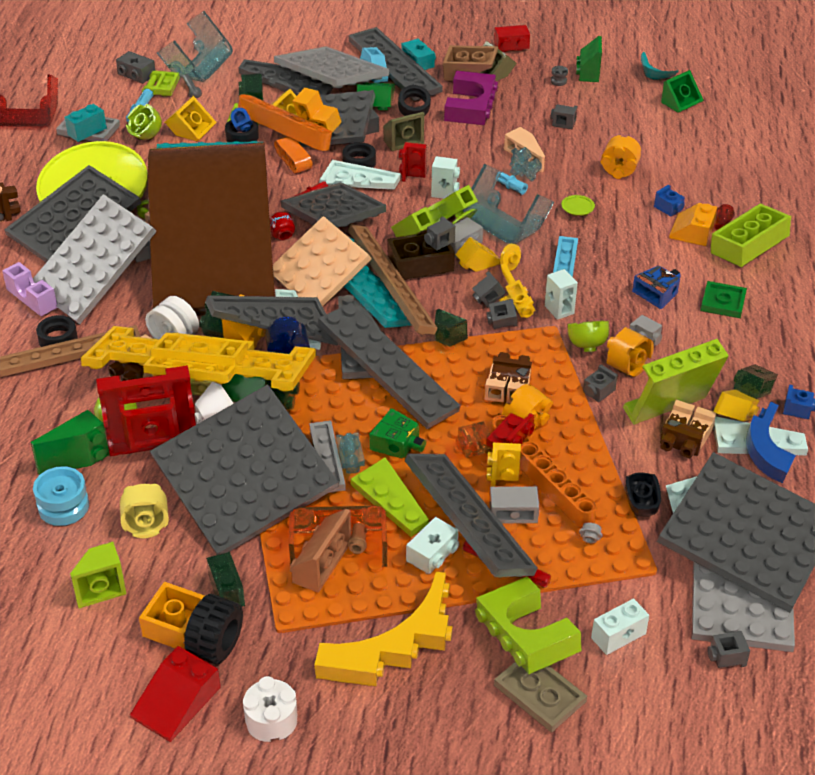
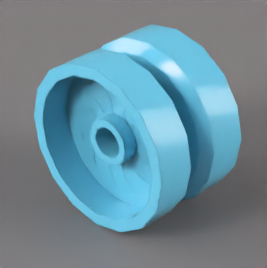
(61, 496)

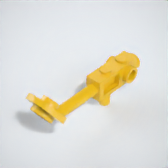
(509, 261)

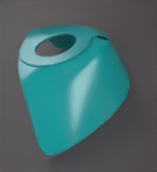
(654, 73)

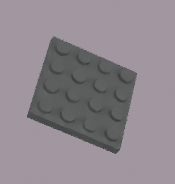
(354, 112)
(336, 203)

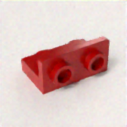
(413, 160)
(512, 430)

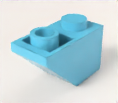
(374, 56)

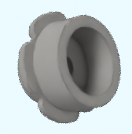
(591, 532)

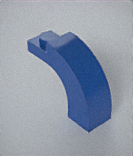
(763, 451)

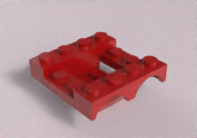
(127, 428)

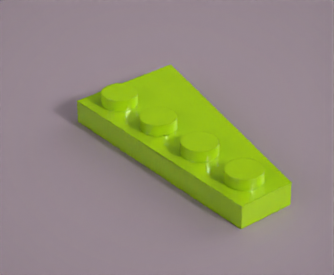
(385, 489)

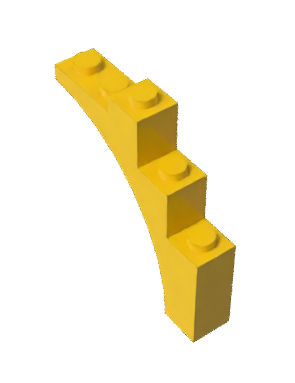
(365, 660)

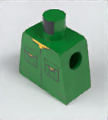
(396, 435)

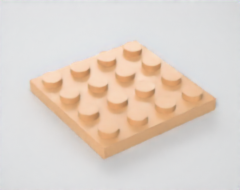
(320, 262)

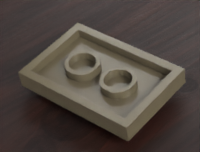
(541, 694)

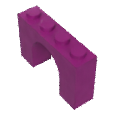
(471, 110)

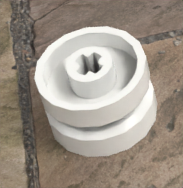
(172, 316)

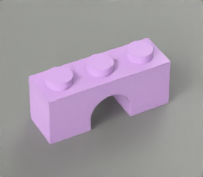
(37, 296)

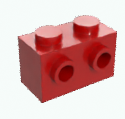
(512, 38)

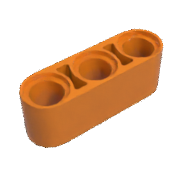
(293, 154)

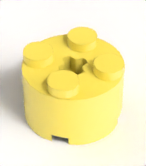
(143, 510)

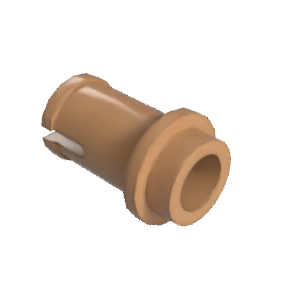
(357, 541)

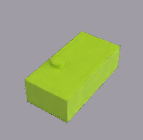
(750, 234)

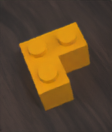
(310, 107)

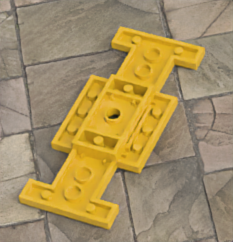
(214, 357)

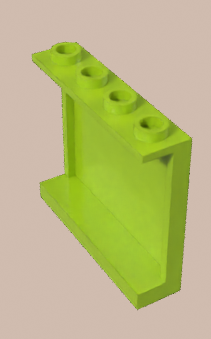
(679, 377)

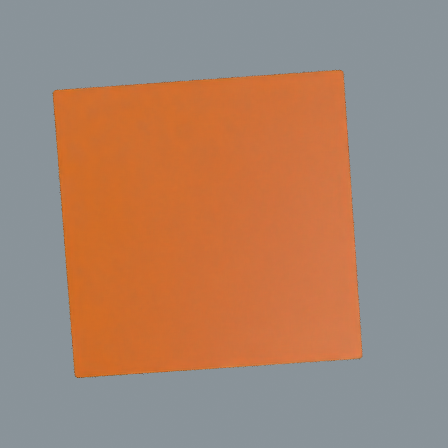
(359, 584)

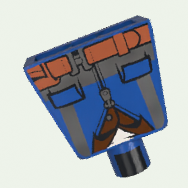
(657, 285)

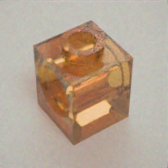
(472, 439)

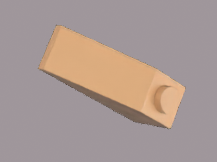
(521, 138)

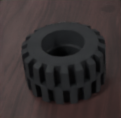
(213, 628)

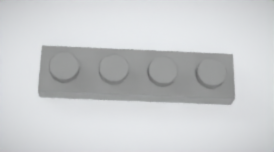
(325, 445)

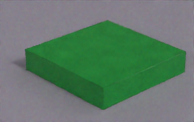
(723, 299)

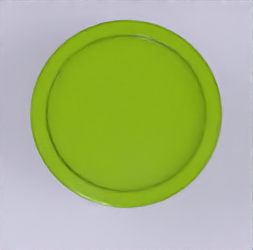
(578, 205)
(461, 215)

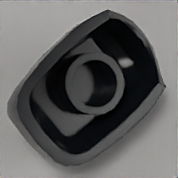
(643, 493)

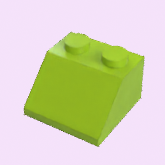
(98, 576)

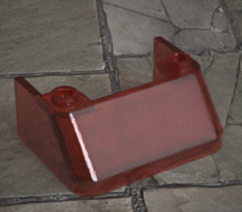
(32, 117)

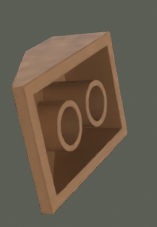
(468, 59)

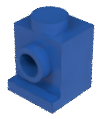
(669, 201)
(799, 403)

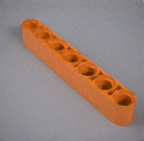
(286, 123)
(554, 481)

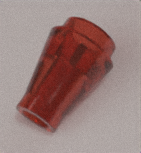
(724, 215)

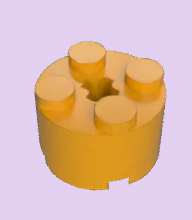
(621, 156)
(629, 351)
(529, 400)

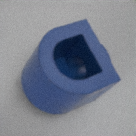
(241, 119)

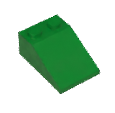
(383, 93)
(72, 444)

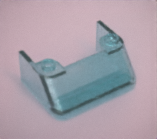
(210, 44)
(499, 222)

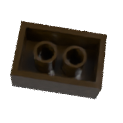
(417, 259)

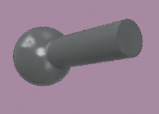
(193, 91)

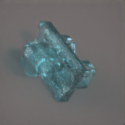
(521, 165)
(350, 452)

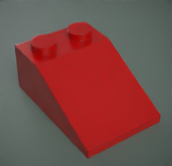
(176, 693)

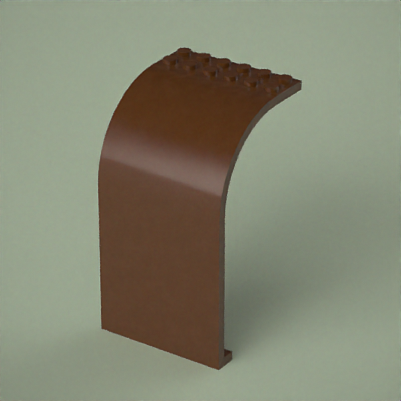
(209, 223)

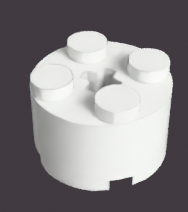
(270, 709)

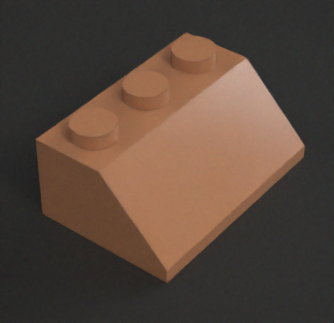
(322, 551)

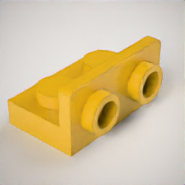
(504, 462)

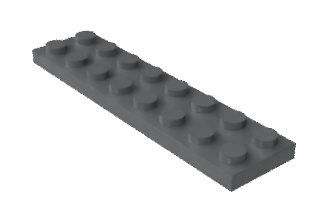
(401, 67)
(389, 365)
(471, 516)

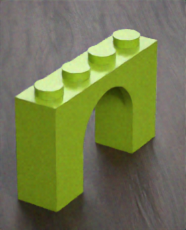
(425, 217)
(530, 648)

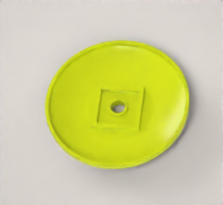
(109, 158)

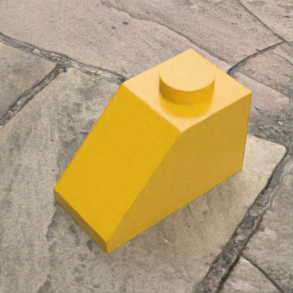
(476, 256)
(737, 405)

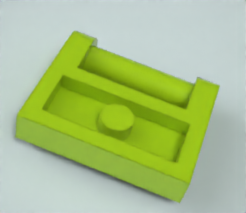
(166, 82)

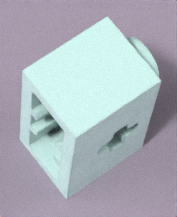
(444, 177)
(561, 294)
(432, 545)
(620, 626)

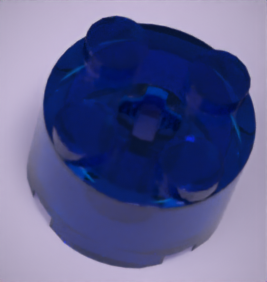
(285, 335)

